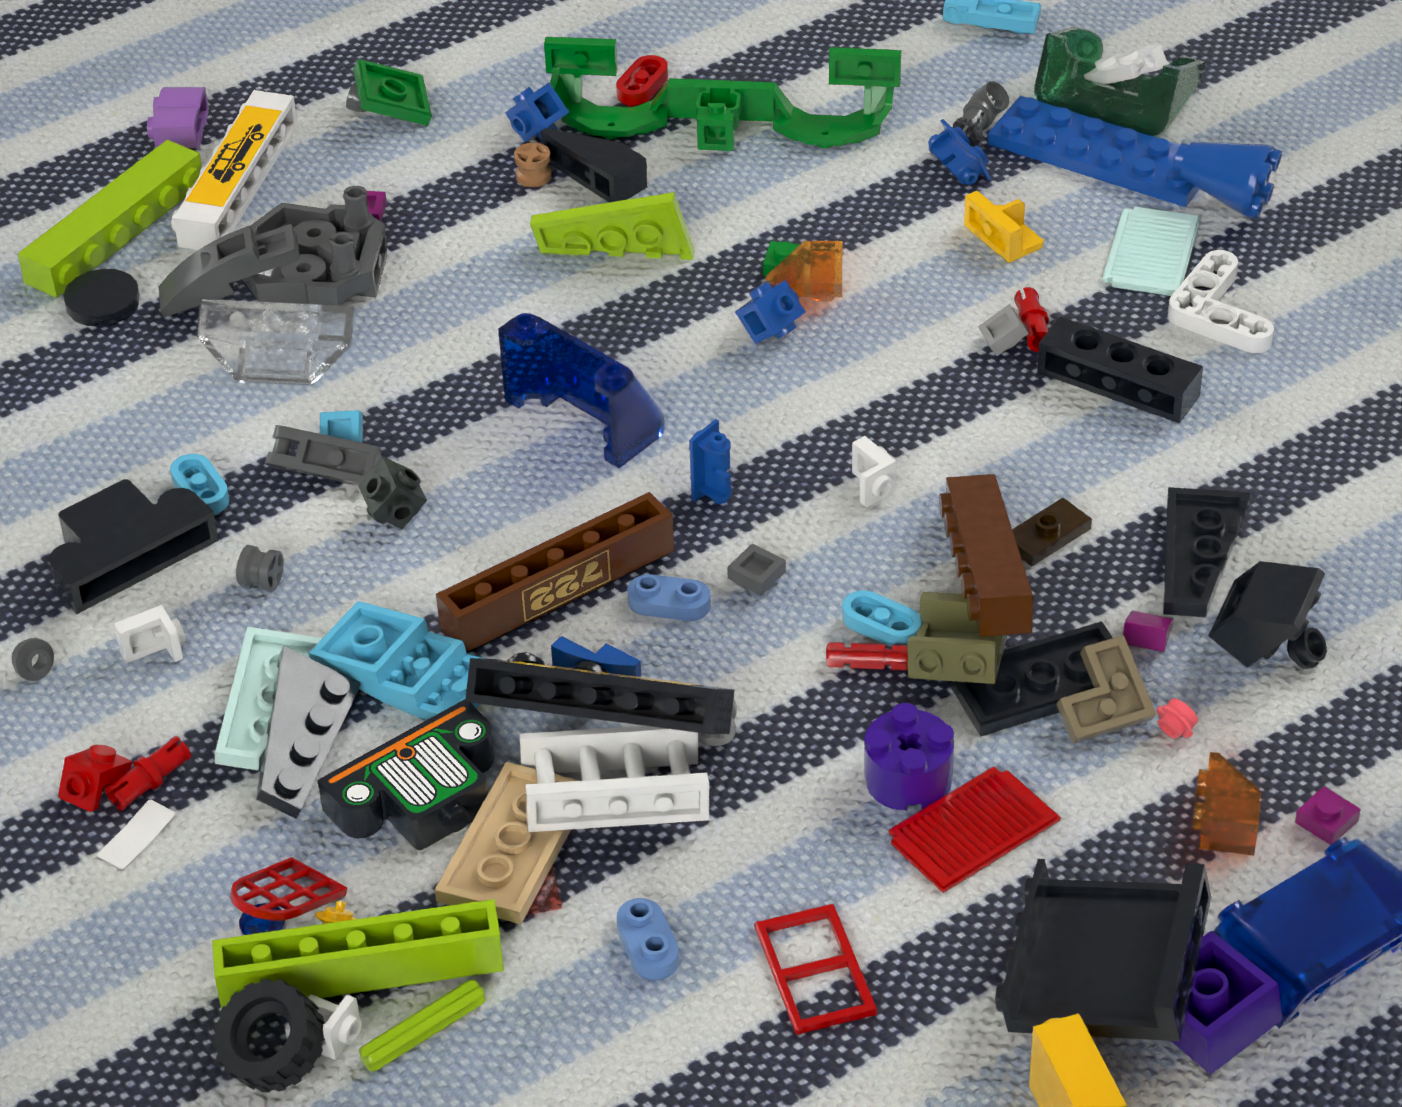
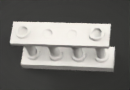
(619, 800)

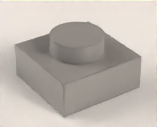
(1003, 330)

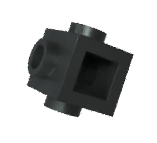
(392, 493)

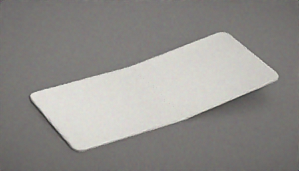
(136, 834)

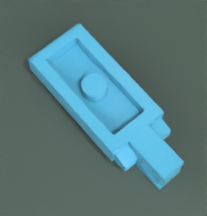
(1000, 14)

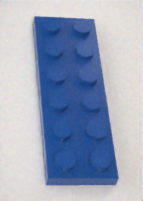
(1092, 149)

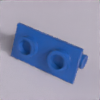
(966, 161)
(709, 464)

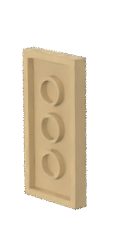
(499, 854)

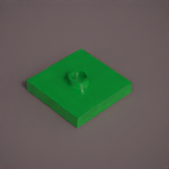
(392, 92)

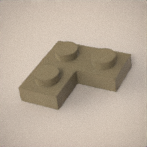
(1117, 695)

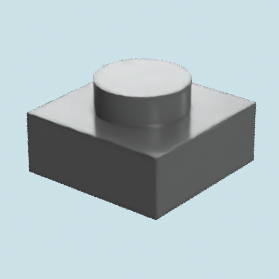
(756, 569)

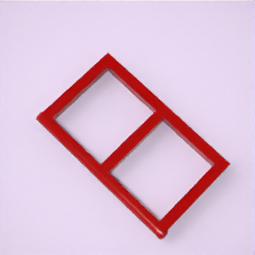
(847, 959)

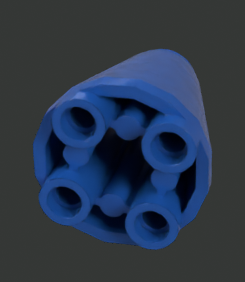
(1230, 172)

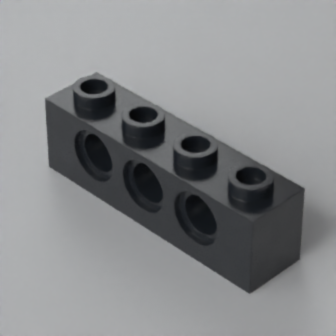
(1120, 369)

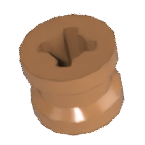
(532, 164)

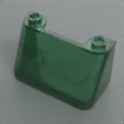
(1138, 103)

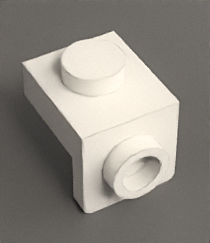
(874, 469)
(148, 634)
(340, 1026)

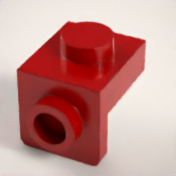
(87, 774)

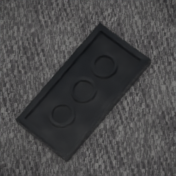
(1030, 680)

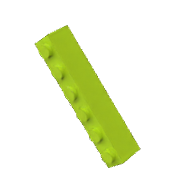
(110, 218)
(365, 952)

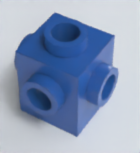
(536, 111)
(770, 311)

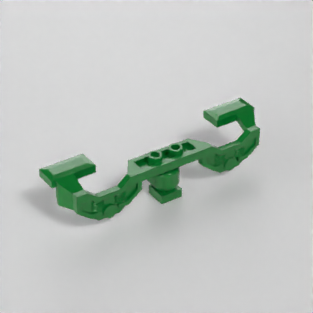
(722, 103)

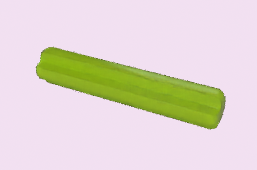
(421, 1025)

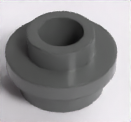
(23, 655)

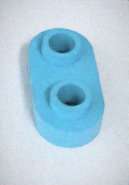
(201, 477)
(880, 618)

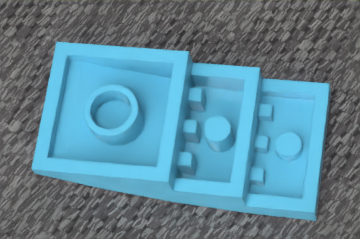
(397, 659)

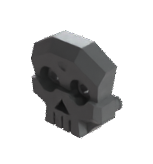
(338, 250)

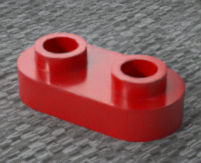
(642, 80)

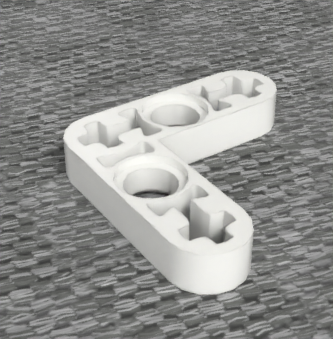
(1244, 329)

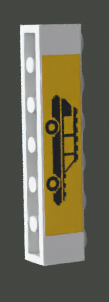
(235, 170)

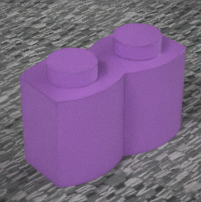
(179, 116)

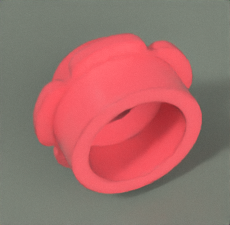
(1176, 719)

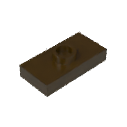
(1050, 530)

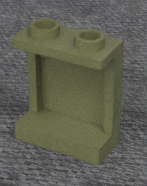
(950, 644)

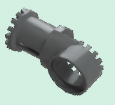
(981, 105)

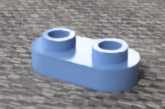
(669, 597)
(643, 930)

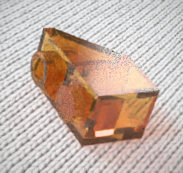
(812, 270)
(1229, 809)

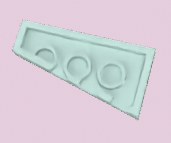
(250, 700)

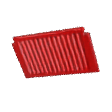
(971, 827)

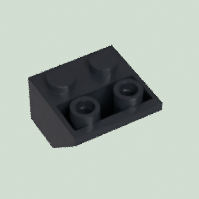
(1266, 609)

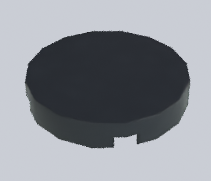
(101, 296)

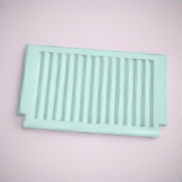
(1151, 250)

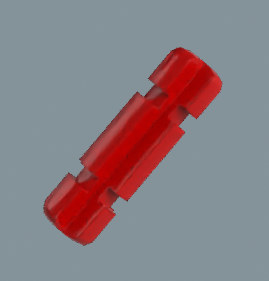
(866, 656)

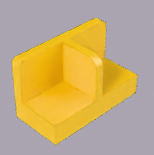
(1001, 226)

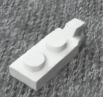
(1128, 65)

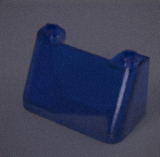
(552, 365)
(1320, 923)

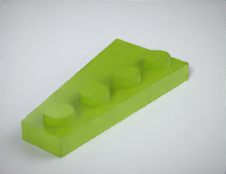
(632, 225)

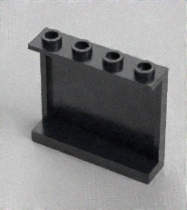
(1106, 952)

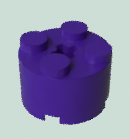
(908, 757)

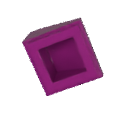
(1147, 630)

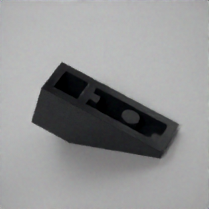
(597, 164)

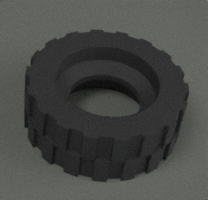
(241, 1017)

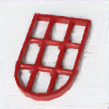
(265, 911)

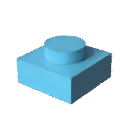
(342, 425)

